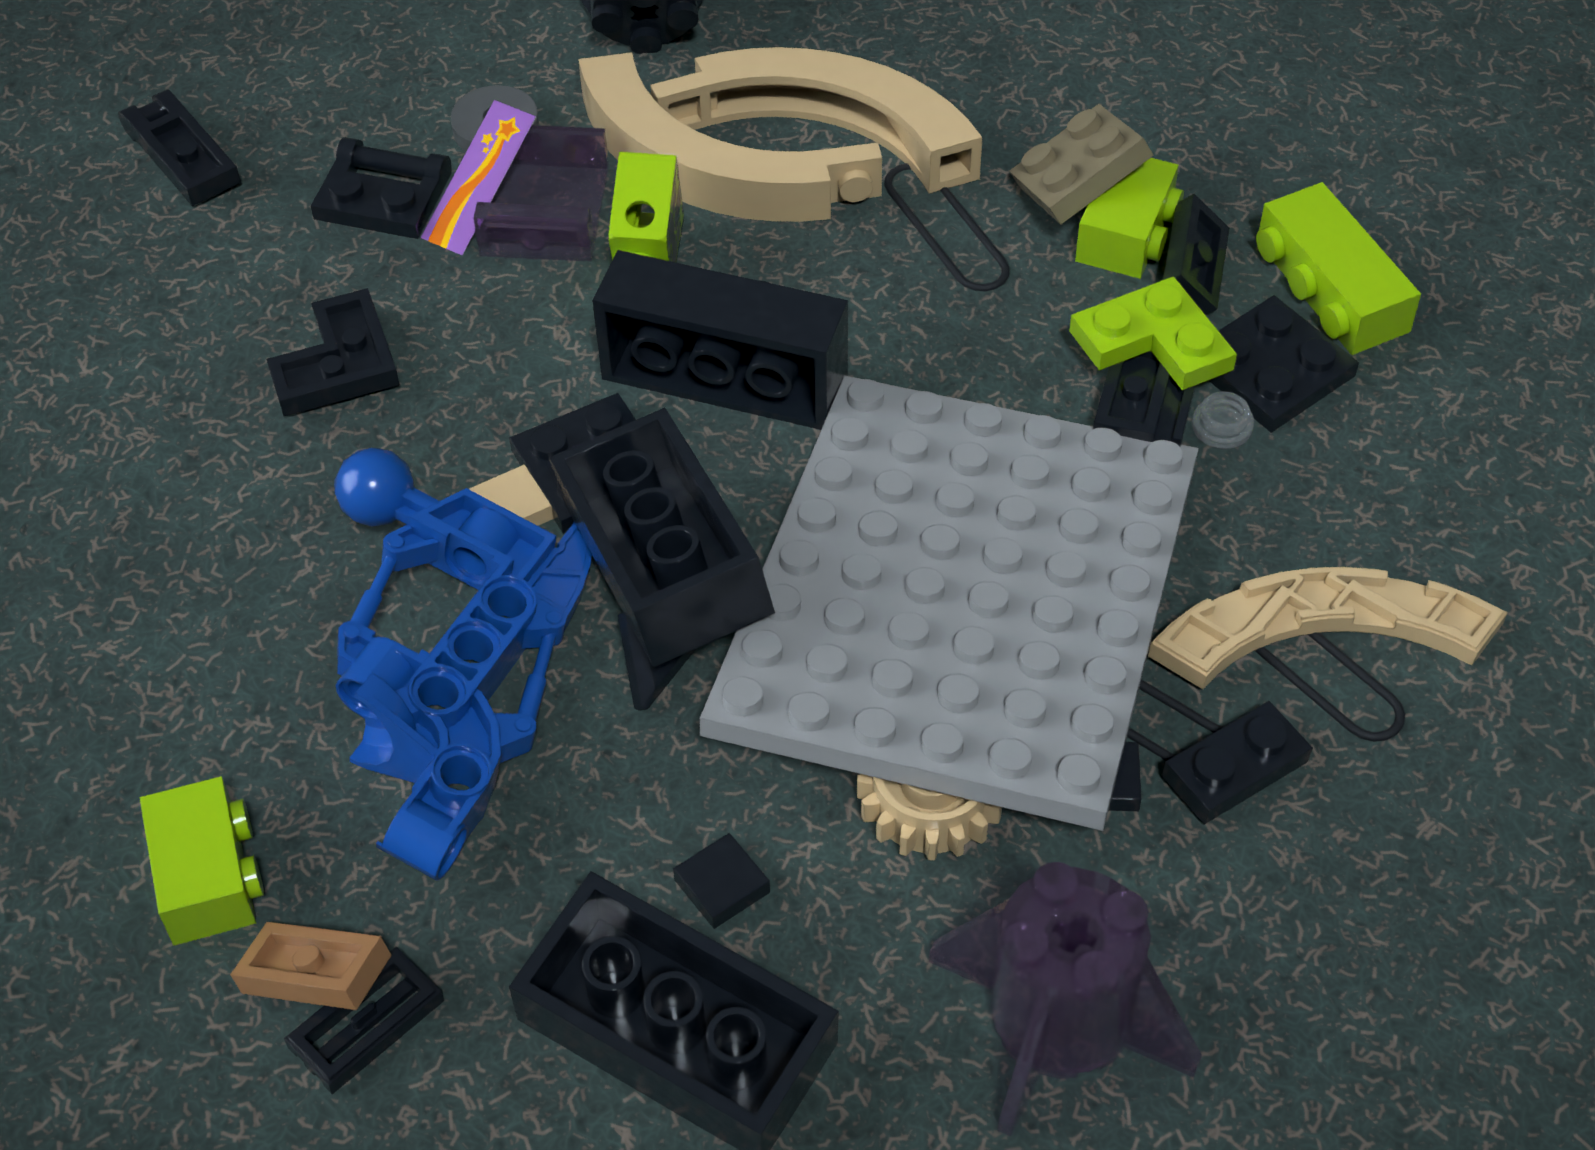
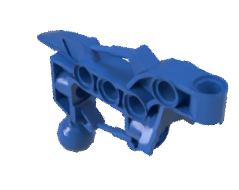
(392, 685)

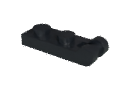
(180, 147)

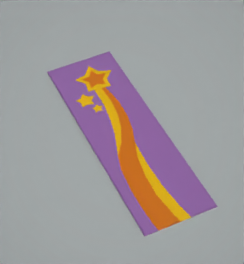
(478, 176)

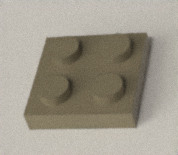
(1080, 162)

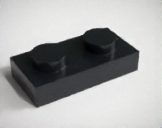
(1197, 252)
(1236, 762)

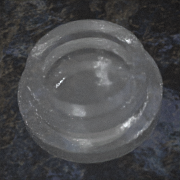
(1223, 420)

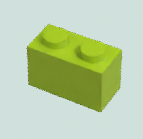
(1127, 220)
(199, 860)

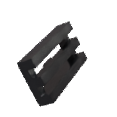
(376, 1041)

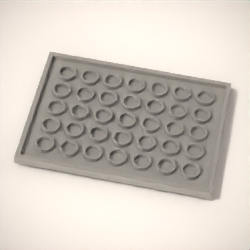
(960, 602)

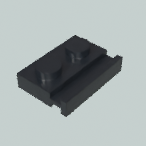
(1144, 401)

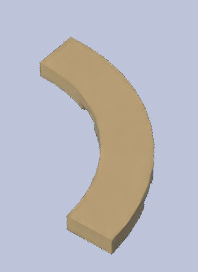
(1320, 601)

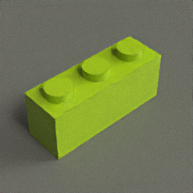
(1337, 268)

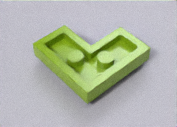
(1155, 320)

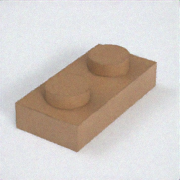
(311, 965)

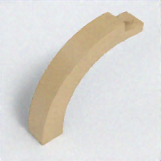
(834, 90)
(718, 173)

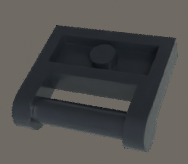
(378, 201)

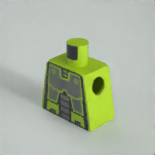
(653, 182)

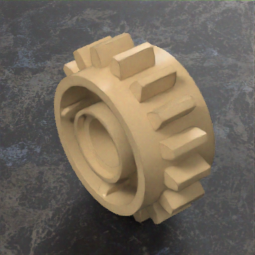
(923, 818)

